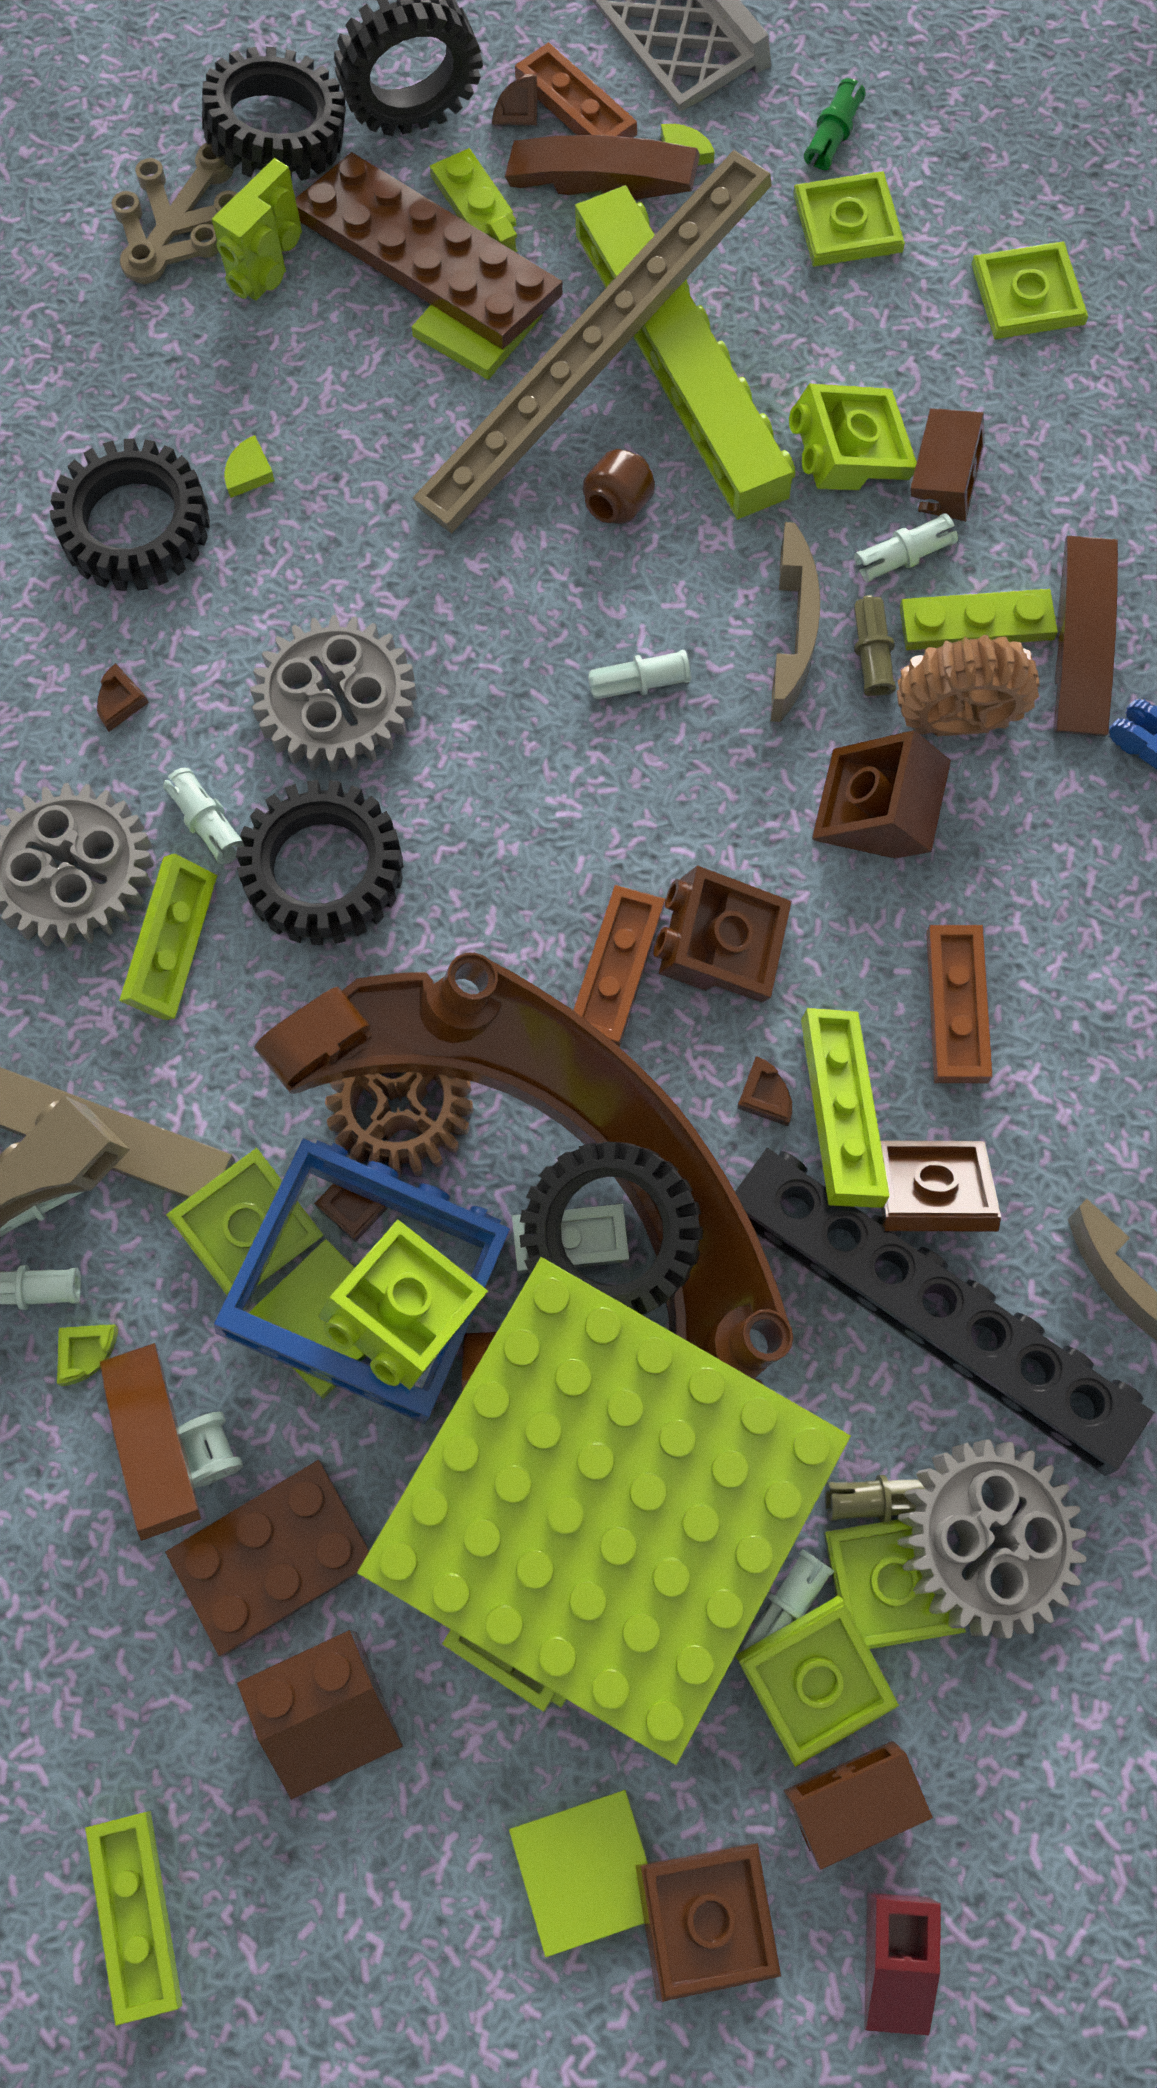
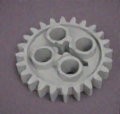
(291, 713)
(91, 827)
(1029, 1576)

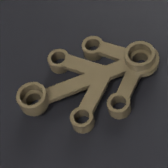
(172, 218)

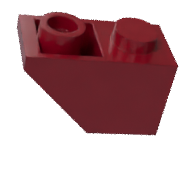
(901, 1963)

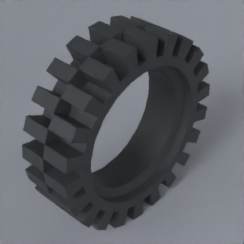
(279, 78)
(425, 99)
(118, 469)
(302, 811)
(653, 1175)

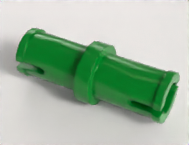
(835, 124)

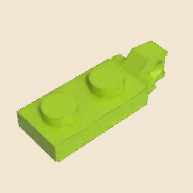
(475, 196)

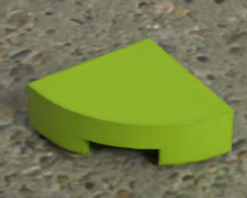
(689, 137)
(247, 468)
(82, 1350)

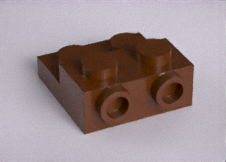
(722, 934)

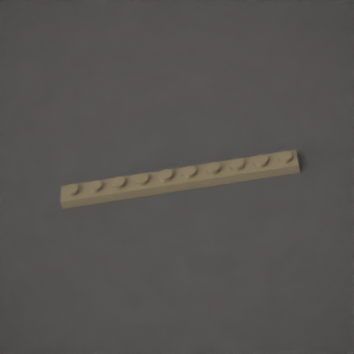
(592, 341)

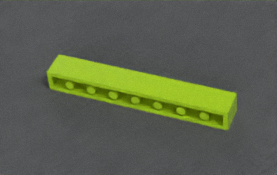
(691, 365)

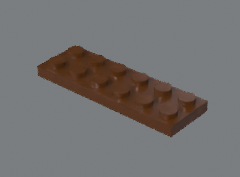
(428, 250)

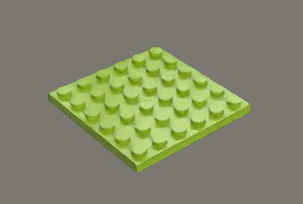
(606, 1509)

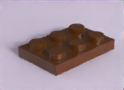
(269, 1558)

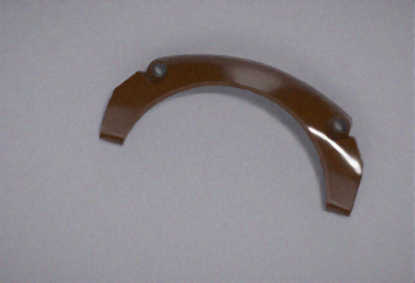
(570, 1071)

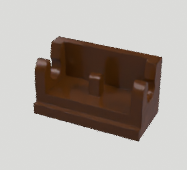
(949, 462)
(858, 1804)

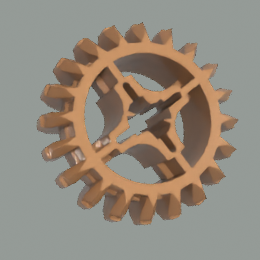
(968, 687)
(386, 1123)

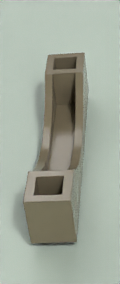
(58, 1157)

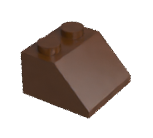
(883, 796)
(320, 1714)

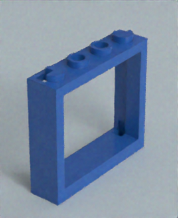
(382, 1186)

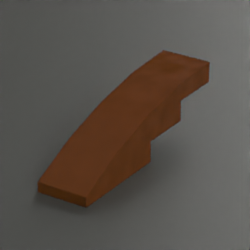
(603, 163)
(1086, 636)
(149, 1442)

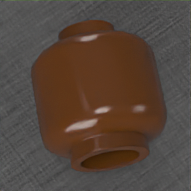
(618, 486)

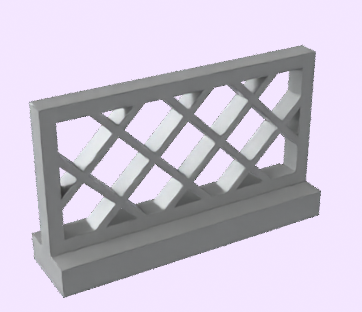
(728, 18)

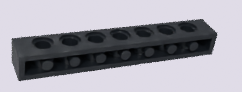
(1117, 1406)

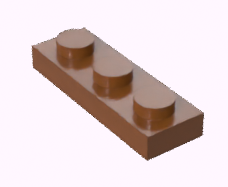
(575, 96)
(619, 961)
(958, 1004)

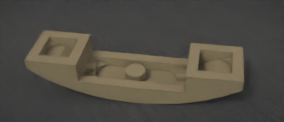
(800, 575)
(1098, 1242)

